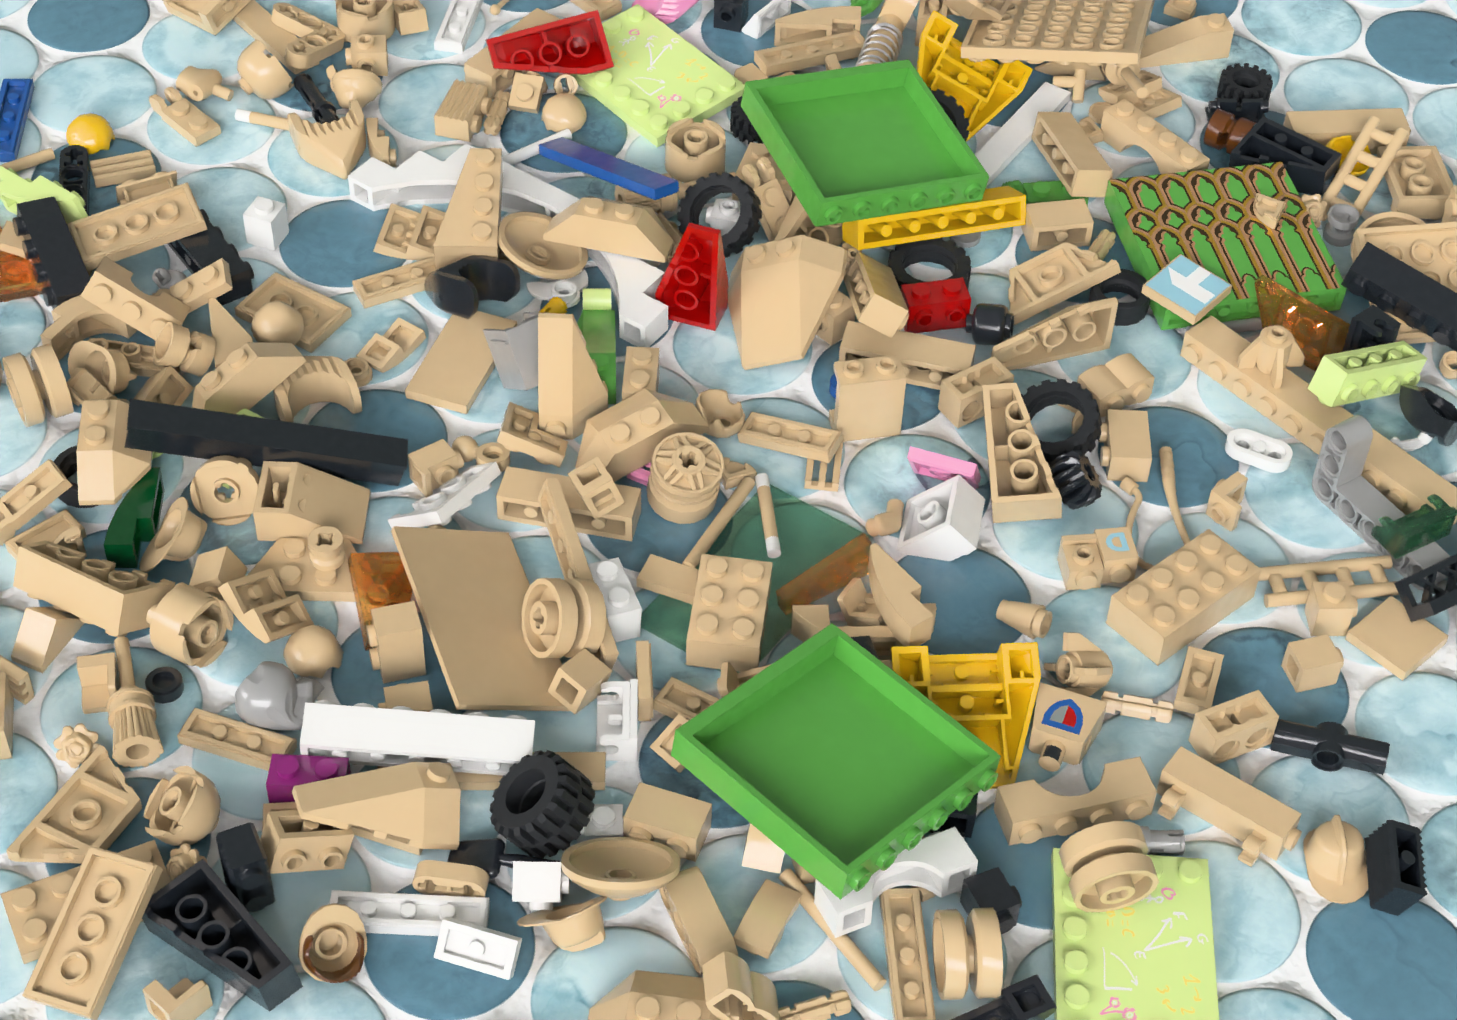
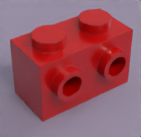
(936, 305)

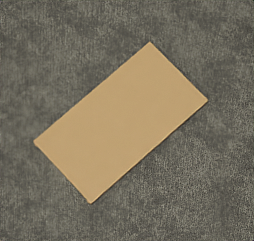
(472, 608)

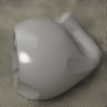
(274, 697)

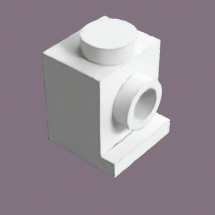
(723, 214)

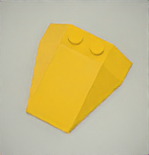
(977, 86)
(982, 692)

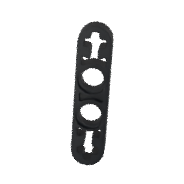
(81, 169)

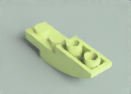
(19, 190)

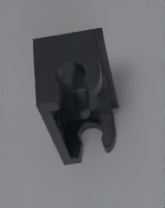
(1370, 329)

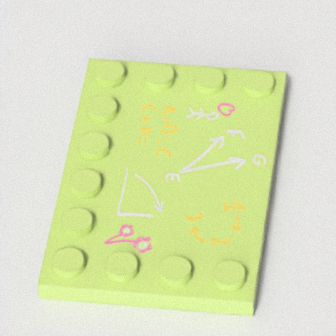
(657, 77)
(1138, 959)

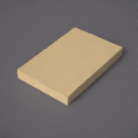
(319, 313)

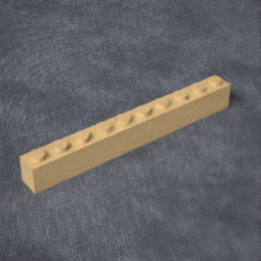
(1299, 412)

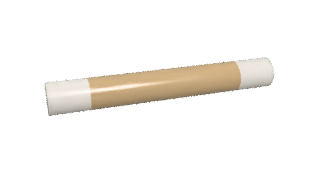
(262, 119)
(768, 515)

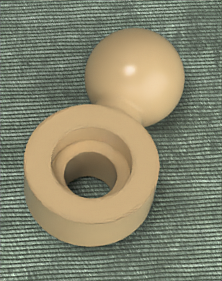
(483, 454)

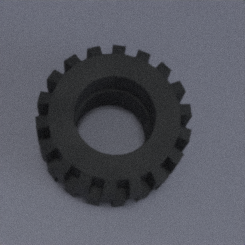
(542, 804)

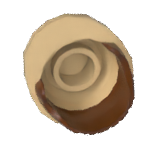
(333, 944)

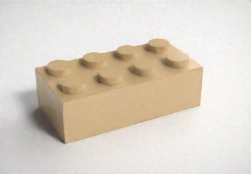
(1183, 596)

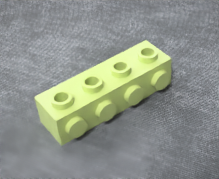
(1366, 373)

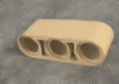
(697, 917)

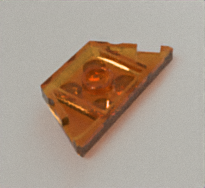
(1312, 326)

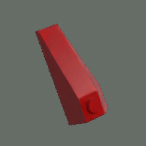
(560, 46)
(696, 279)

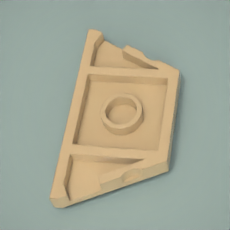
(1054, 278)
(297, 575)
(84, 812)

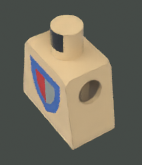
(1064, 726)

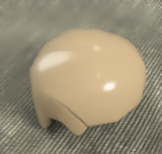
(564, 112)
(277, 323)
(719, 413)
(312, 651)

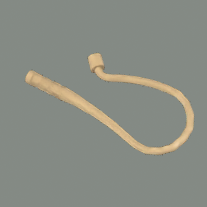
(1169, 485)

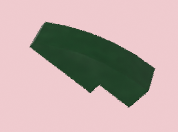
(135, 520)

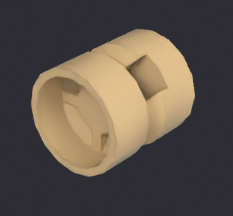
(180, 348)

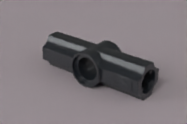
(1330, 746)

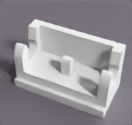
(618, 720)

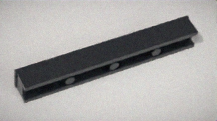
(215, 433)

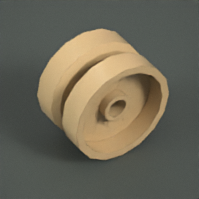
(31, 387)
(563, 617)
(1108, 866)
(967, 953)

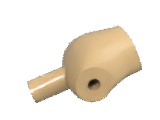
(202, 83)

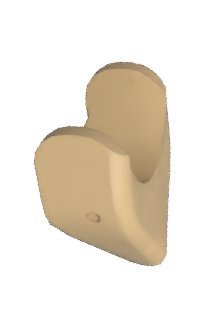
(331, 145)
(314, 382)

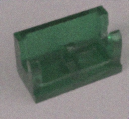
(1416, 528)

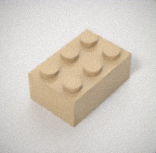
(728, 612)

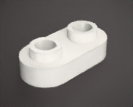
(1258, 450)

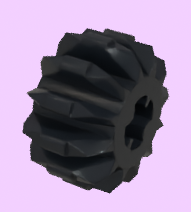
(1075, 479)

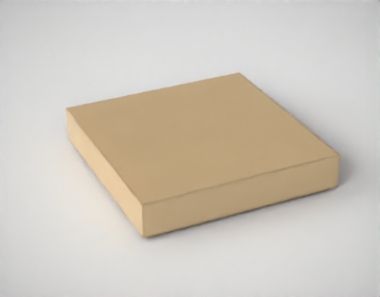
(1395, 640)

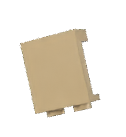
(206, 14)
(869, 397)

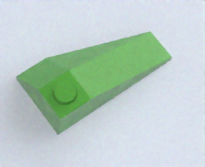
(600, 339)

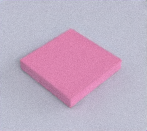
(942, 466)

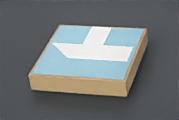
(1186, 289)

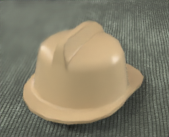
(106, 365)
(176, 538)
(1336, 861)
(572, 925)

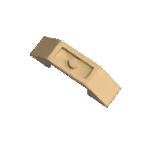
(812, 618)

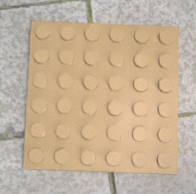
(1062, 32)

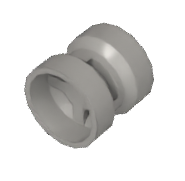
(1341, 225)

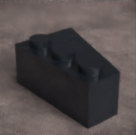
(1305, 160)

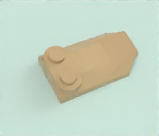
(1418, 181)

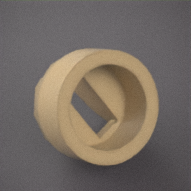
(570, 82)
(1446, 364)

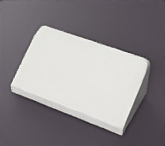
(765, 18)

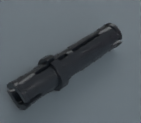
(322, 110)

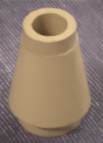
(1027, 618)

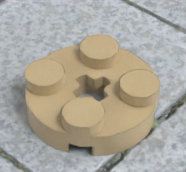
(235, 473)

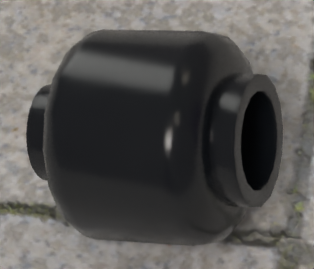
(990, 324)

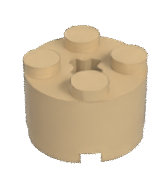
(365, 17)
(694, 149)
(190, 625)

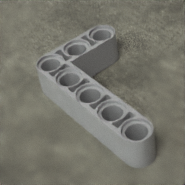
(1357, 502)

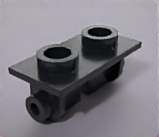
(1250, 108)

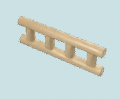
(1358, 154)
(1342, 569)

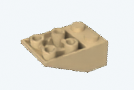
(300, 498)

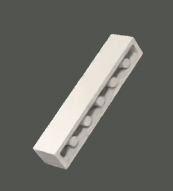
(404, 736)

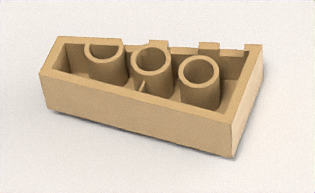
(473, 211)
(1017, 468)
(88, 587)

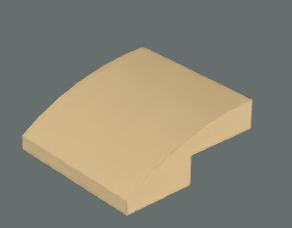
(1156, 103)
(409, 233)
(264, 607)

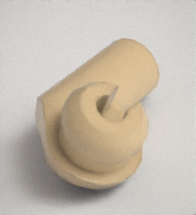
(887, 522)

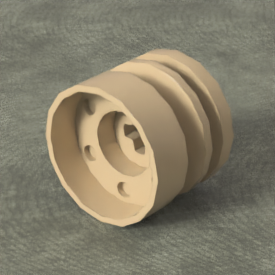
(685, 477)

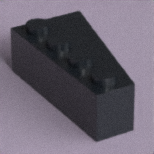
(217, 932)

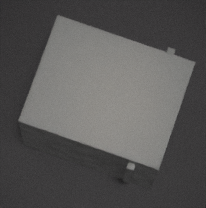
(516, 353)

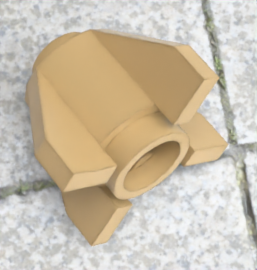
(1272, 353)
(1082, 668)

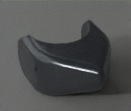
(467, 281)

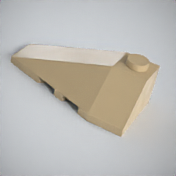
(1063, 335)
(400, 800)

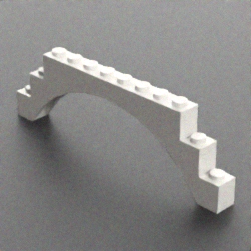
(433, 181)

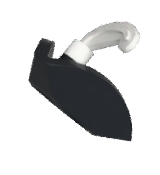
(1427, 414)

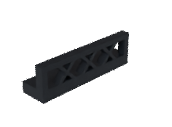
(1430, 604)

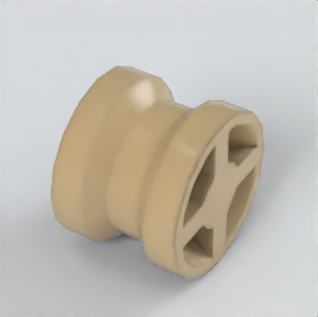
(326, 548)

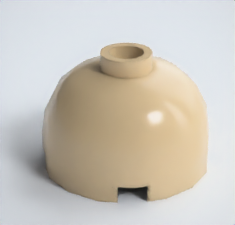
(262, 73)
(183, 808)

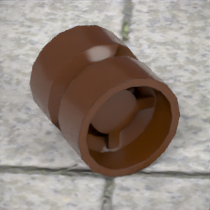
(1226, 131)

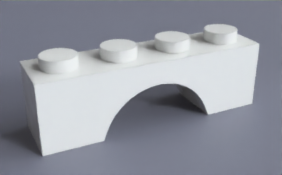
(934, 864)

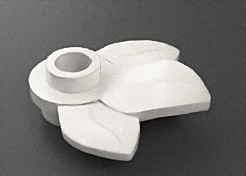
(566, 289)

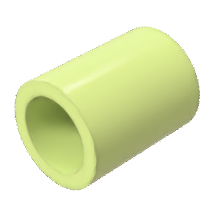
(596, 298)

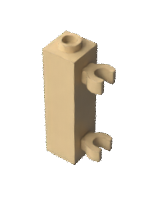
(1229, 805)

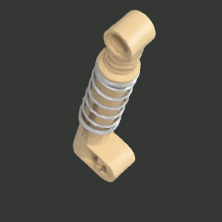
(885, 37)

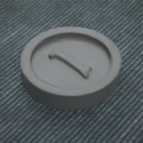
(966, 240)

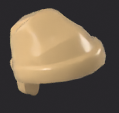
(353, 85)

